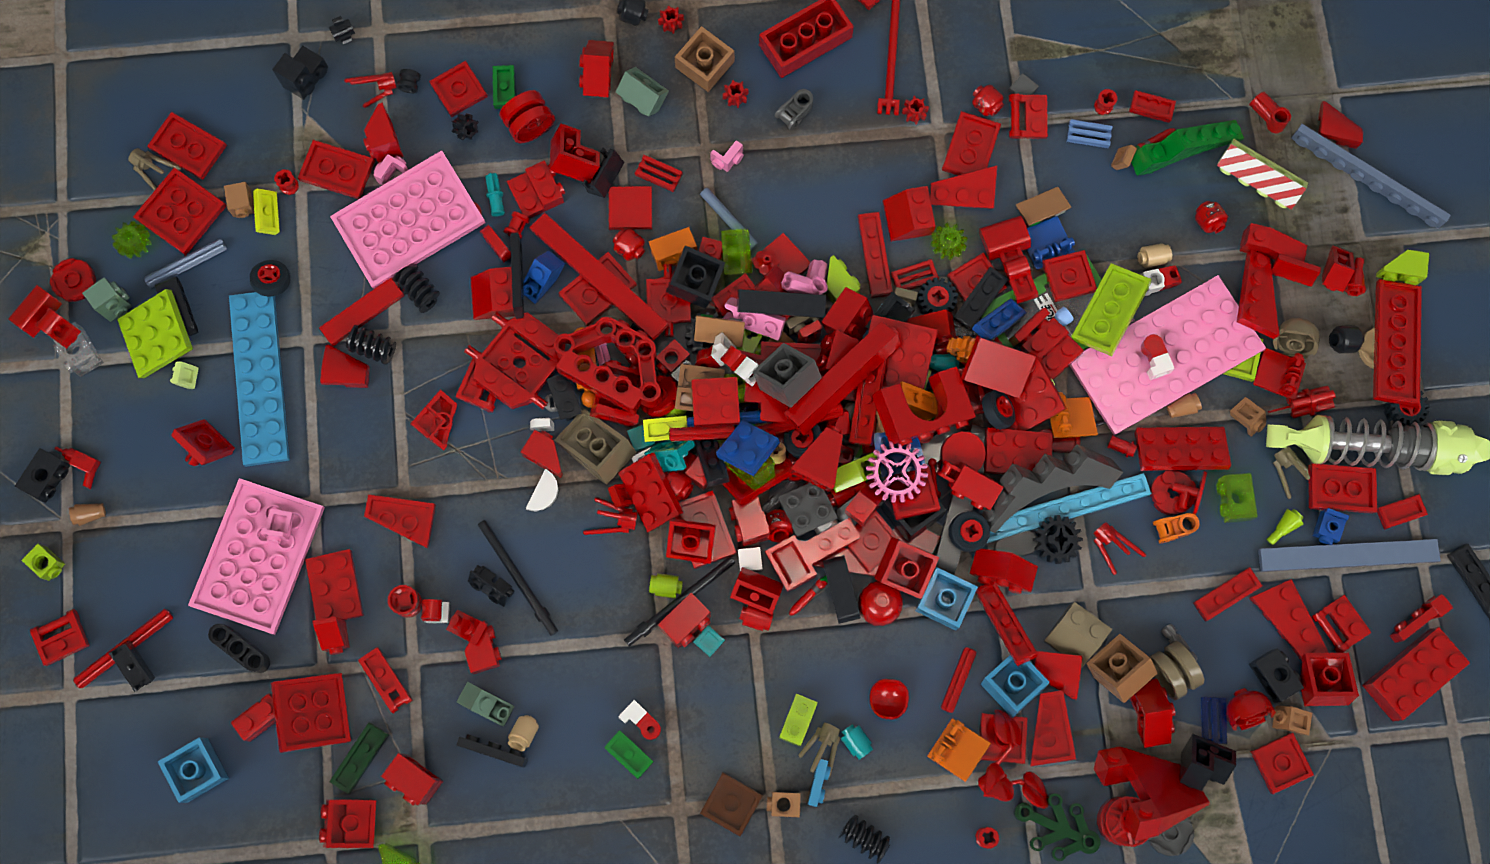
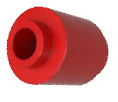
(756, 618)

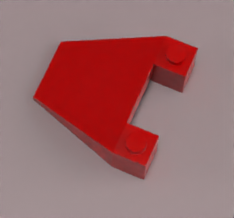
(1157, 785)

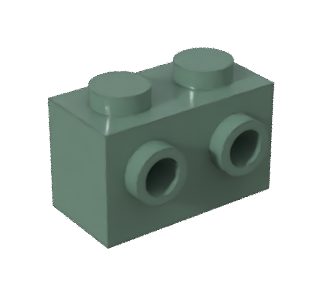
(641, 91)
(108, 299)

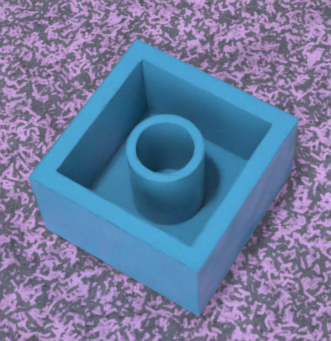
(946, 599)
(1014, 685)
(193, 770)

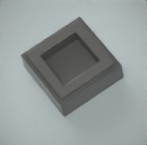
(1023, 86)

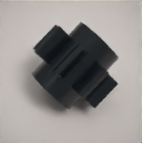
(342, 30)
(465, 126)

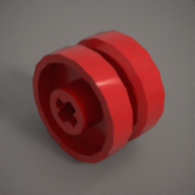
(527, 116)

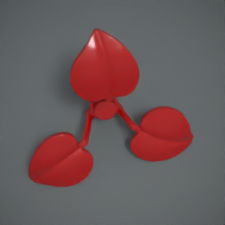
(995, 781)

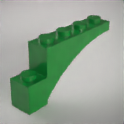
(1183, 144)

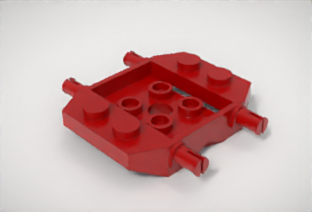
(495, 365)

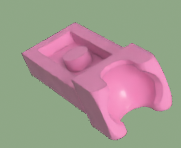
(762, 324)

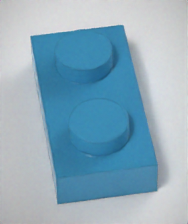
(817, 793)

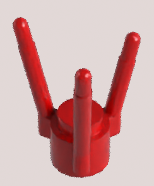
(385, 81)
(626, 519)
(1106, 535)

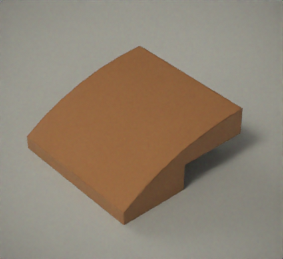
(686, 374)

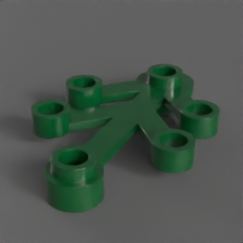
(1060, 828)

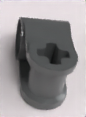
(792, 111)

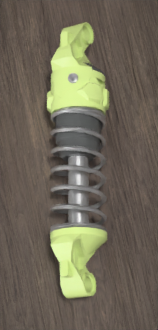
(1434, 447)

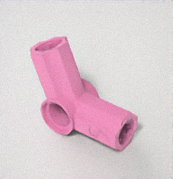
(813, 283)

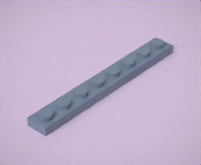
(1370, 176)

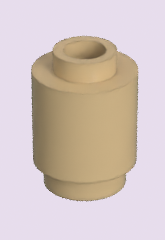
(1154, 255)
(523, 733)

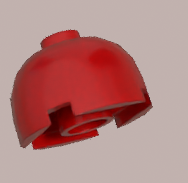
(880, 604)
(1248, 709)

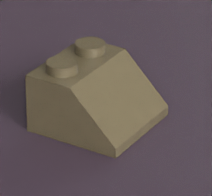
(1078, 633)

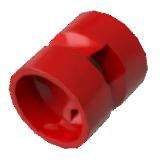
(405, 601)

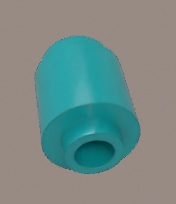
(856, 741)

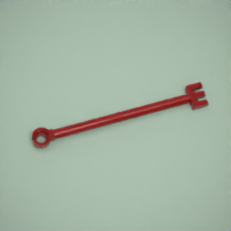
(889, 102)

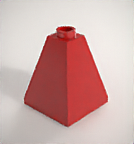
(820, 460)

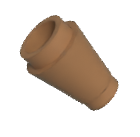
(1184, 406)
(85, 513)

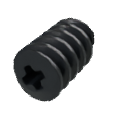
(416, 288)
(370, 346)
(865, 838)

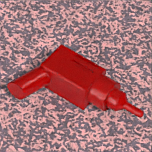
(81, 462)

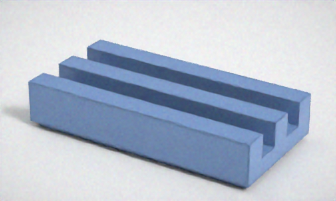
(1089, 126)

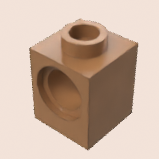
(239, 199)
(794, 809)

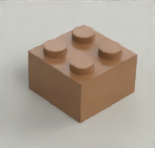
(704, 59)
(1122, 668)

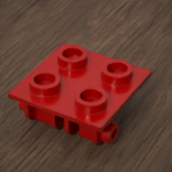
(1280, 373)

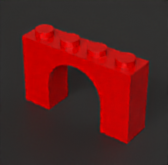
(903, 425)

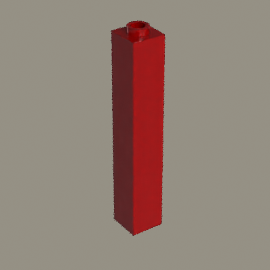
(843, 378)

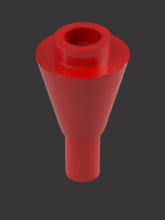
(1357, 282)
(840, 498)

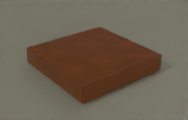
(731, 804)

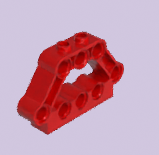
(591, 337)

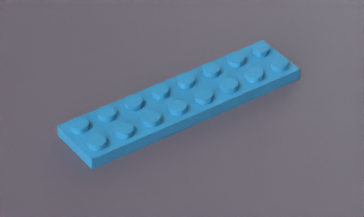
(259, 379)

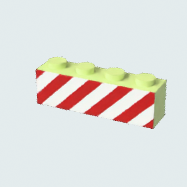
(1262, 174)

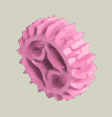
(904, 479)

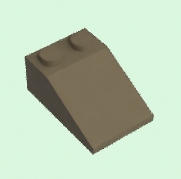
(596, 446)

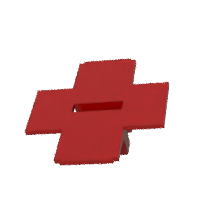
(771, 408)

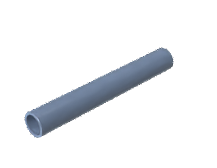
(725, 214)

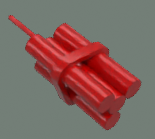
(1310, 402)

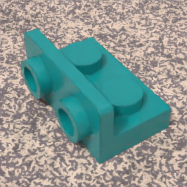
(671, 454)

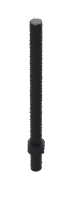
(541, 613)
(645, 627)

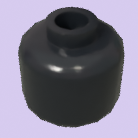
(632, 11)
(1346, 339)

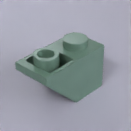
(485, 704)

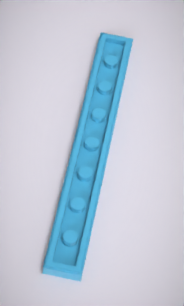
(1074, 506)

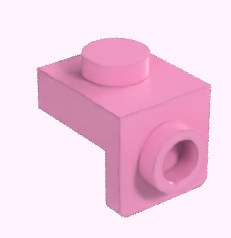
(732, 156)
(385, 170)
(278, 525)

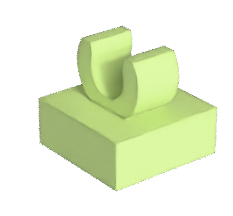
(184, 375)

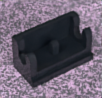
(605, 174)
(894, 308)
(132, 665)

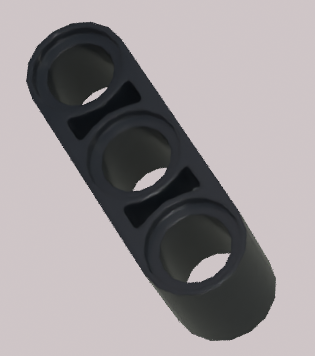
(181, 300)
(841, 589)
(229, 643)

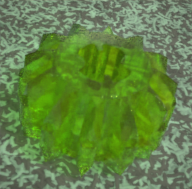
(127, 234)
(942, 235)

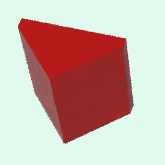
(690, 541)

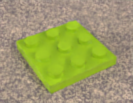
(155, 333)

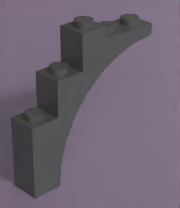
(1050, 474)

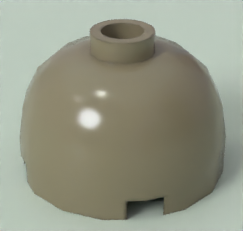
(1297, 336)

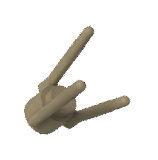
(143, 160)
(1288, 458)
(828, 735)

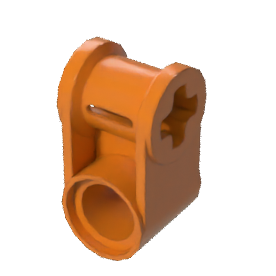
(1172, 528)

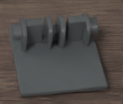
(807, 508)

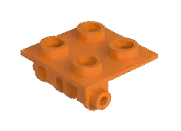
(1075, 420)
(958, 750)

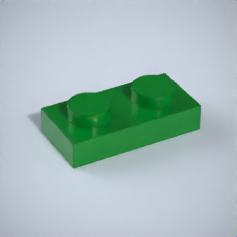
(503, 85)
(628, 754)

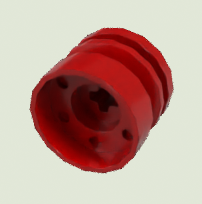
(1111, 821)

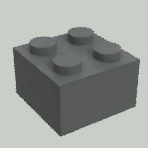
(787, 374)

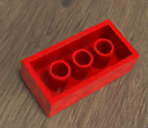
(805, 36)
(1416, 674)

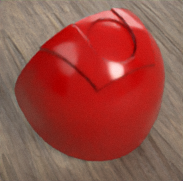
(889, 698)

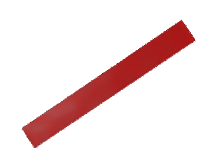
(599, 276)

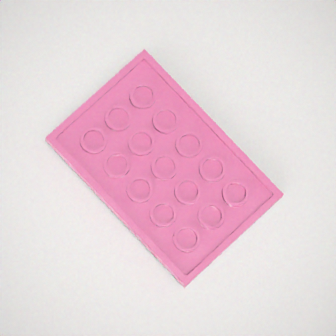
(407, 219)
(245, 572)

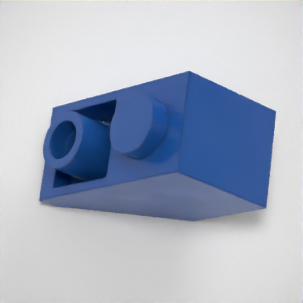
(542, 276)

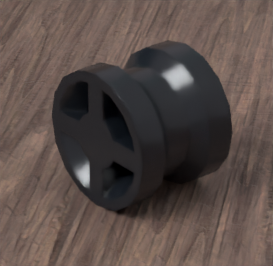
(408, 81)

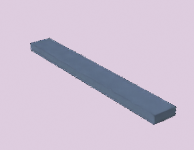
(1349, 555)

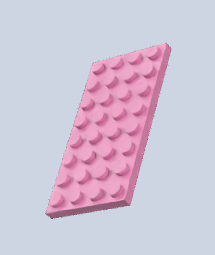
(1202, 344)

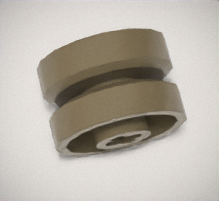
(1177, 670)

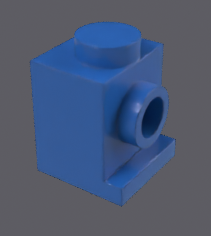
(1322, 529)

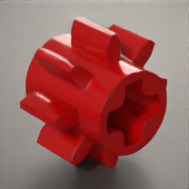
(671, 19)
(735, 88)
(910, 108)

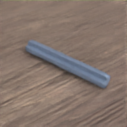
(185, 263)

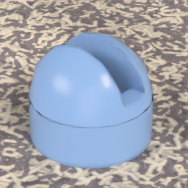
(1063, 316)

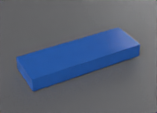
(999, 320)

